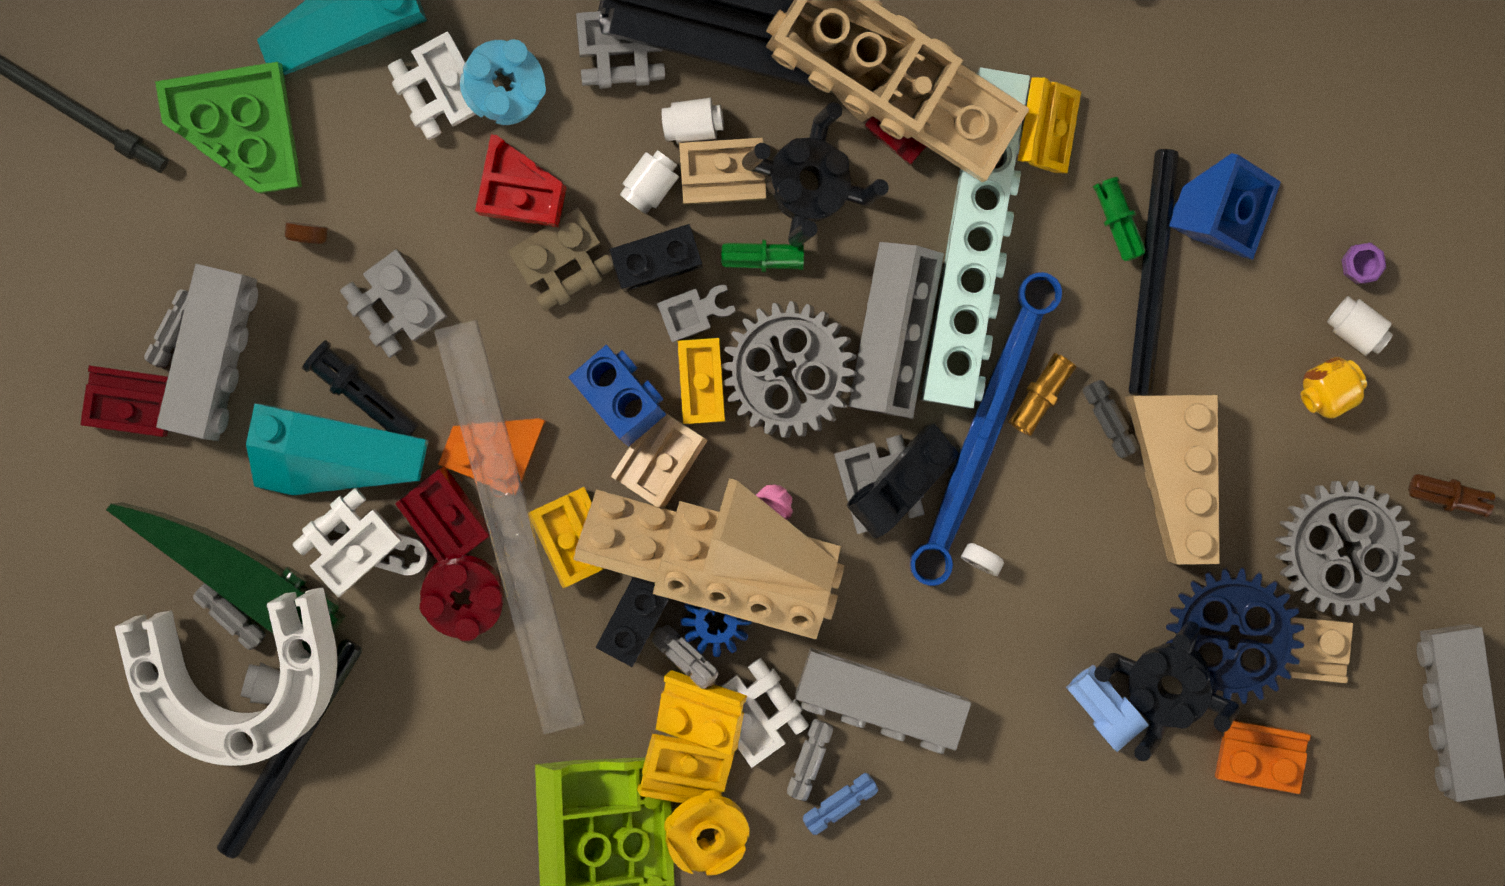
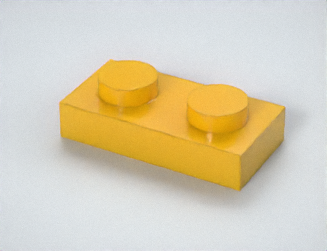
(701, 381)

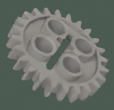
(821, 351)
(1378, 532)

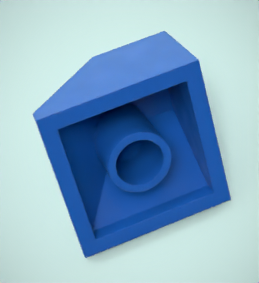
(1227, 206)

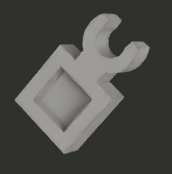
(688, 314)

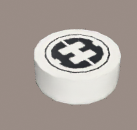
(982, 559)

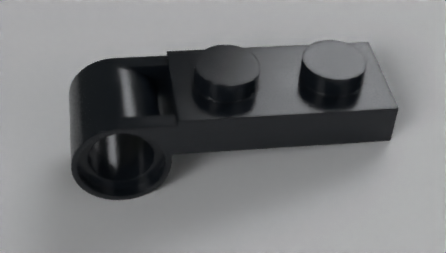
(904, 482)

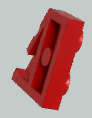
(518, 188)

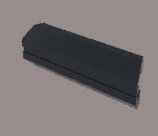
(707, 30)

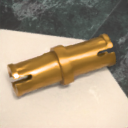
(1042, 394)

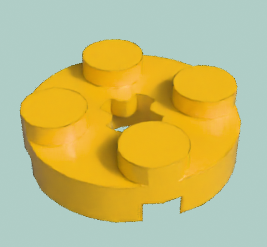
(701, 813)

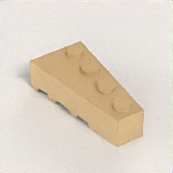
(1181, 470)

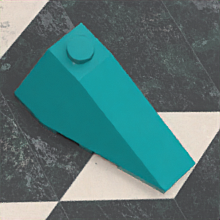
(332, 27)
(316, 454)

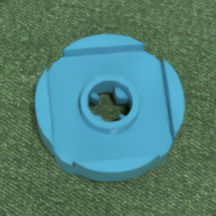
(511, 60)

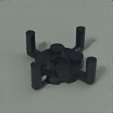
(825, 163)
(1160, 706)

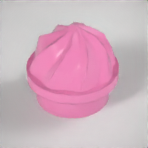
(777, 499)

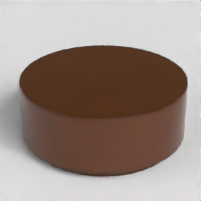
(305, 233)

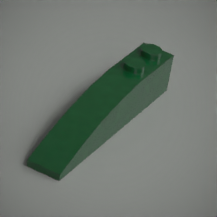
(221, 563)

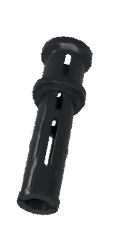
(349, 374)

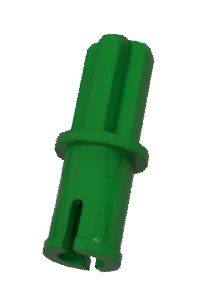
(1120, 219)
(762, 256)

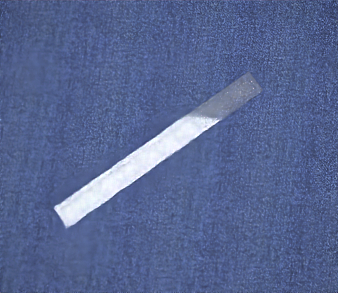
(510, 526)

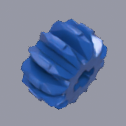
(707, 635)

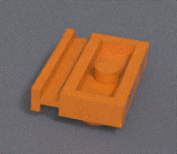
(1263, 756)

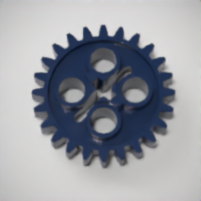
(1238, 597)

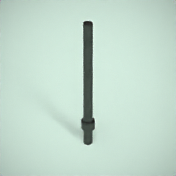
(124, 141)

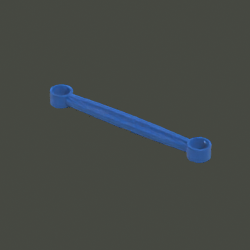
(985, 428)

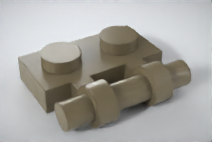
(553, 249)

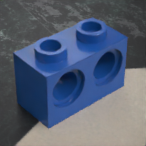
(613, 399)

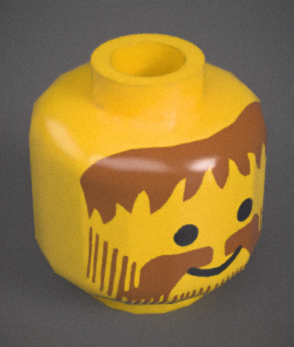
(1333, 387)

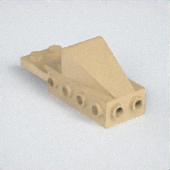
(900, 77)
(725, 561)

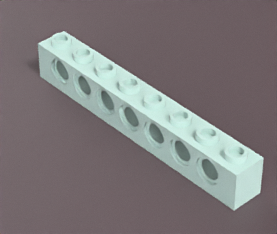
(939, 383)

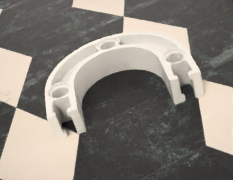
(217, 734)

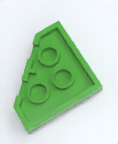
(237, 121)

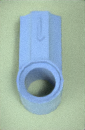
(1113, 715)

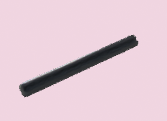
(1153, 272)
(279, 767)

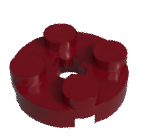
(456, 575)

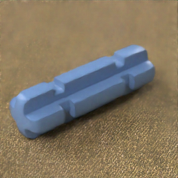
(840, 803)

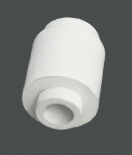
(692, 121)
(649, 181)
(1360, 326)

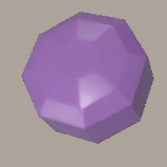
(1363, 263)

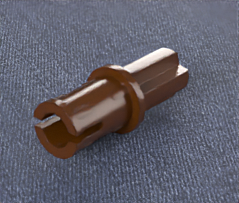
(1451, 495)

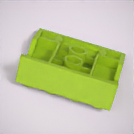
(599, 827)

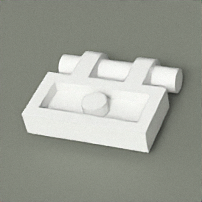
(442, 67)
(353, 553)
(758, 732)

